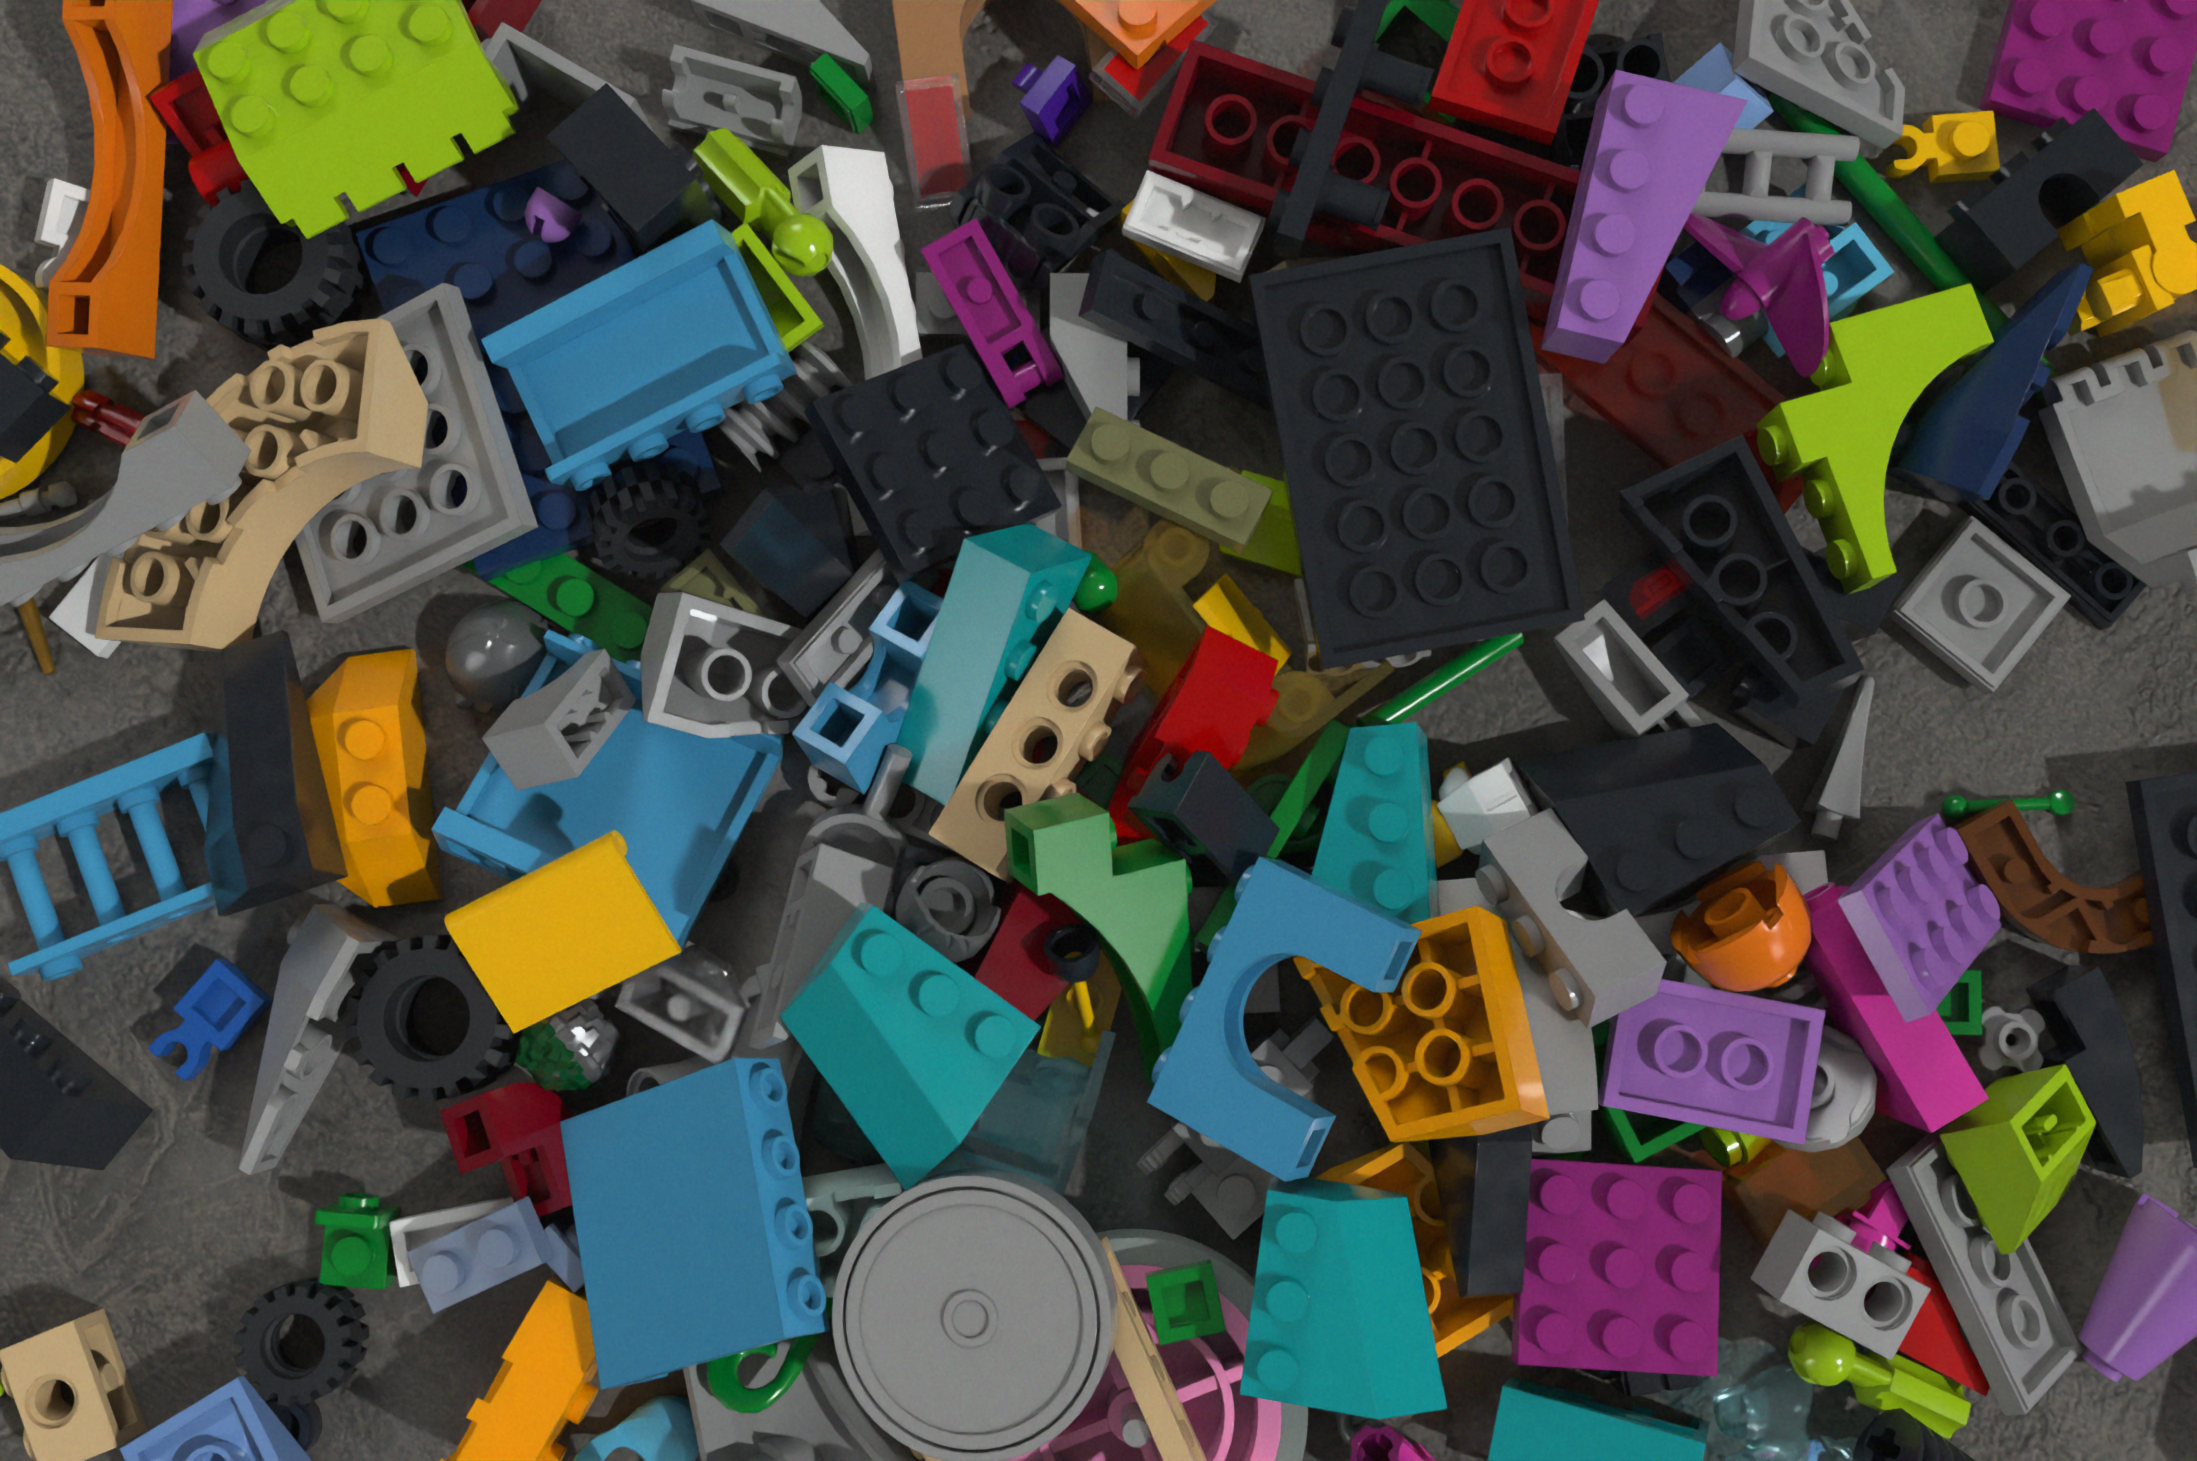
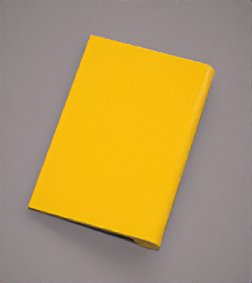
(562, 932)

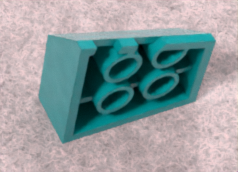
(1340, 1304)

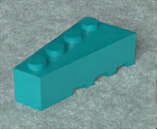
(988, 634)

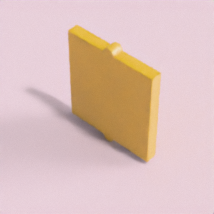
(1233, 614)

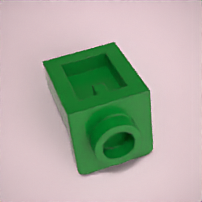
(357, 1242)

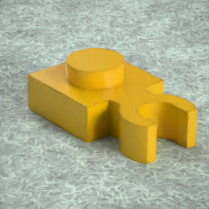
(1951, 147)

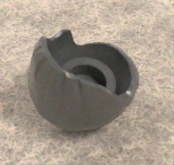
(494, 654)
(949, 907)

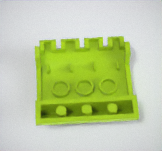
(344, 93)

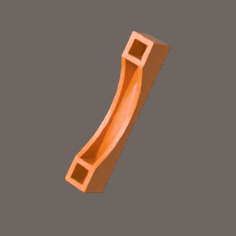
(109, 283)

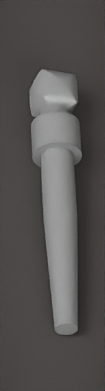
(39, 500)

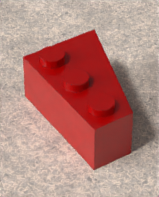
(1204, 708)

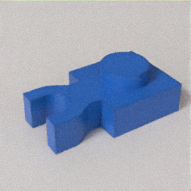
(215, 1013)

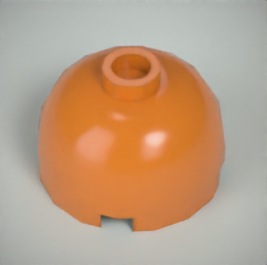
(1746, 929)

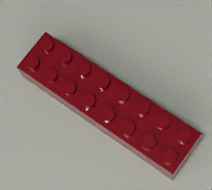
(1237, 126)

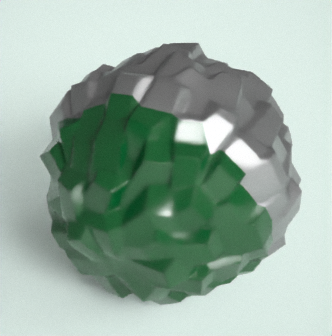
(569, 1048)

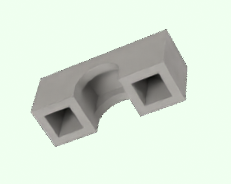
(1590, 964)

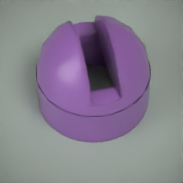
(550, 217)

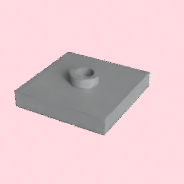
(1978, 605)

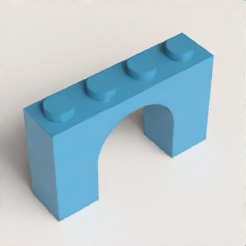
(1209, 1071)

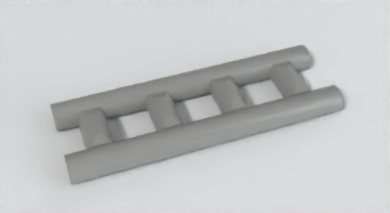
(1756, 203)

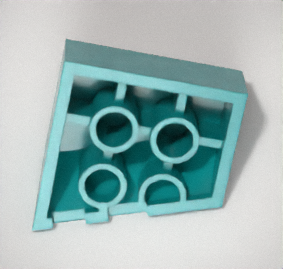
(905, 1040)

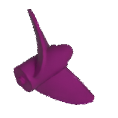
(1777, 279)

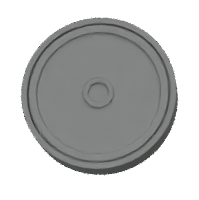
(975, 1315)

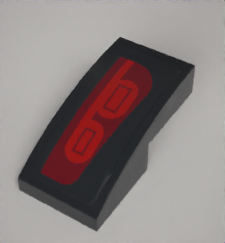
(1646, 594)

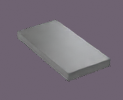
(1996, 1297)

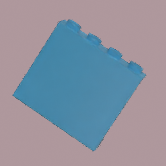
(664, 790)
(693, 1222)

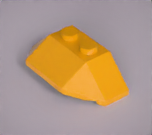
(378, 777)

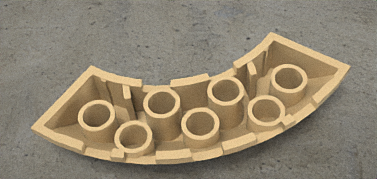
(315, 428)

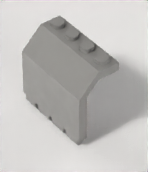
(2131, 455)

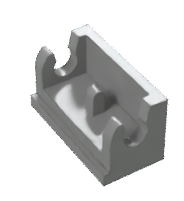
(729, 94)

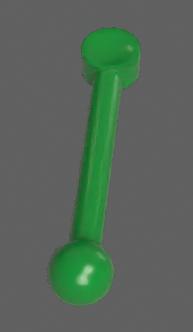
(2056, 803)

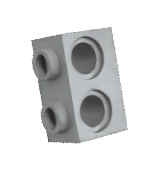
(1839, 1283)

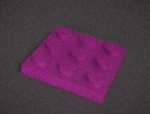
(2100, 55)
(1620, 1268)

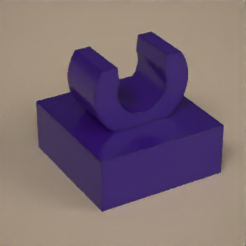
(1052, 98)

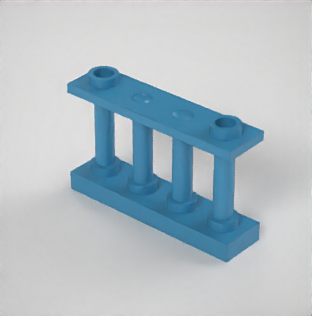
(75, 815)

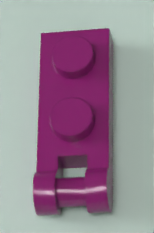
(990, 310)

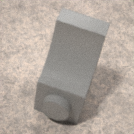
(562, 724)

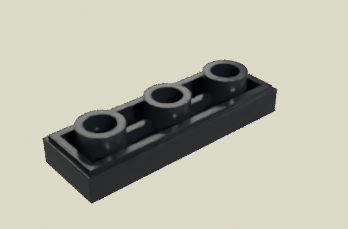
(2028, 518)

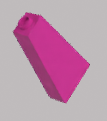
(1915, 1062)

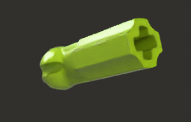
(756, 196)
(1830, 1357)

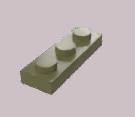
(1169, 480)

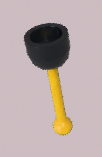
(1073, 958)

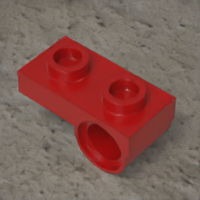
(196, 123)

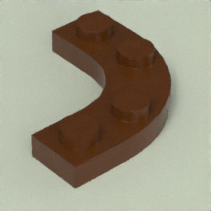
(2044, 901)

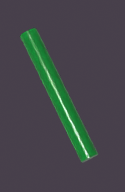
(1441, 681)

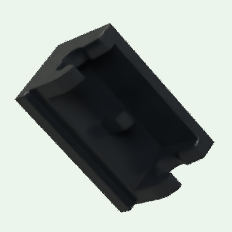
(1204, 818)

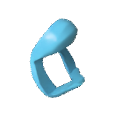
(655, 1431)

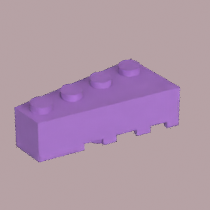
(1634, 193)

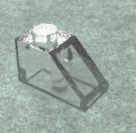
(690, 1001)

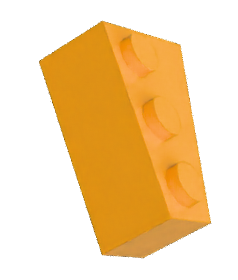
(538, 1384)

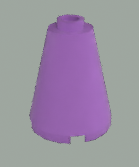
(2146, 1294)

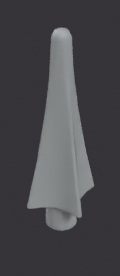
(1839, 785)

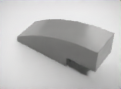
(1624, 676)

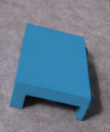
(643, 355)

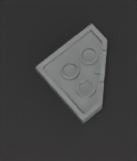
(1820, 63)

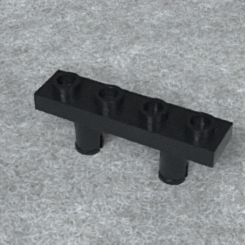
(1316, 184)

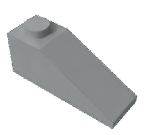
(789, 29)
(819, 902)

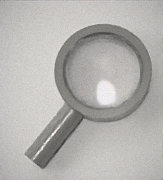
(867, 828)

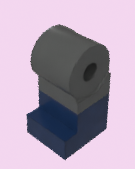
(1695, 286)

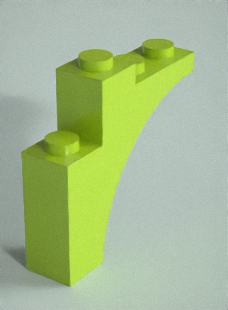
(1847, 430)

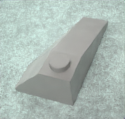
(717, 670)
(307, 1023)

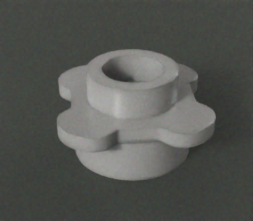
(1992, 1046)

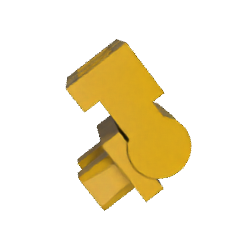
(2136, 254)

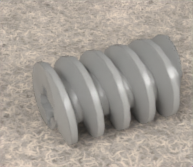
(756, 424)

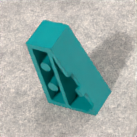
(1382, 823)
(1567, 1425)

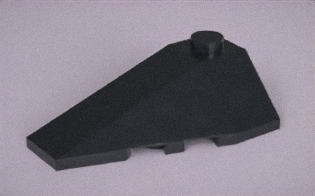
(267, 793)

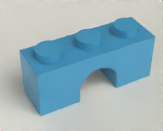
(852, 728)

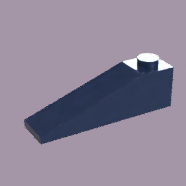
(1970, 424)

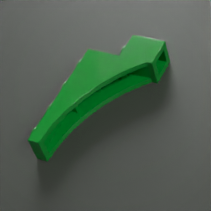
(1123, 893)

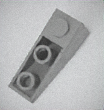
(1088, 355)

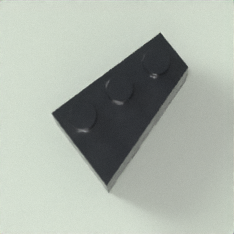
(55, 1096)

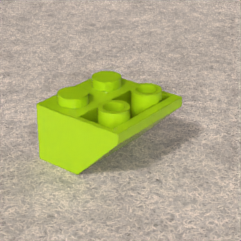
(2020, 1150)

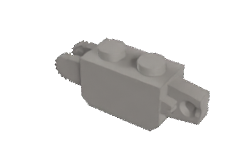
(1279, 1057)

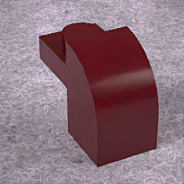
(522, 1132)

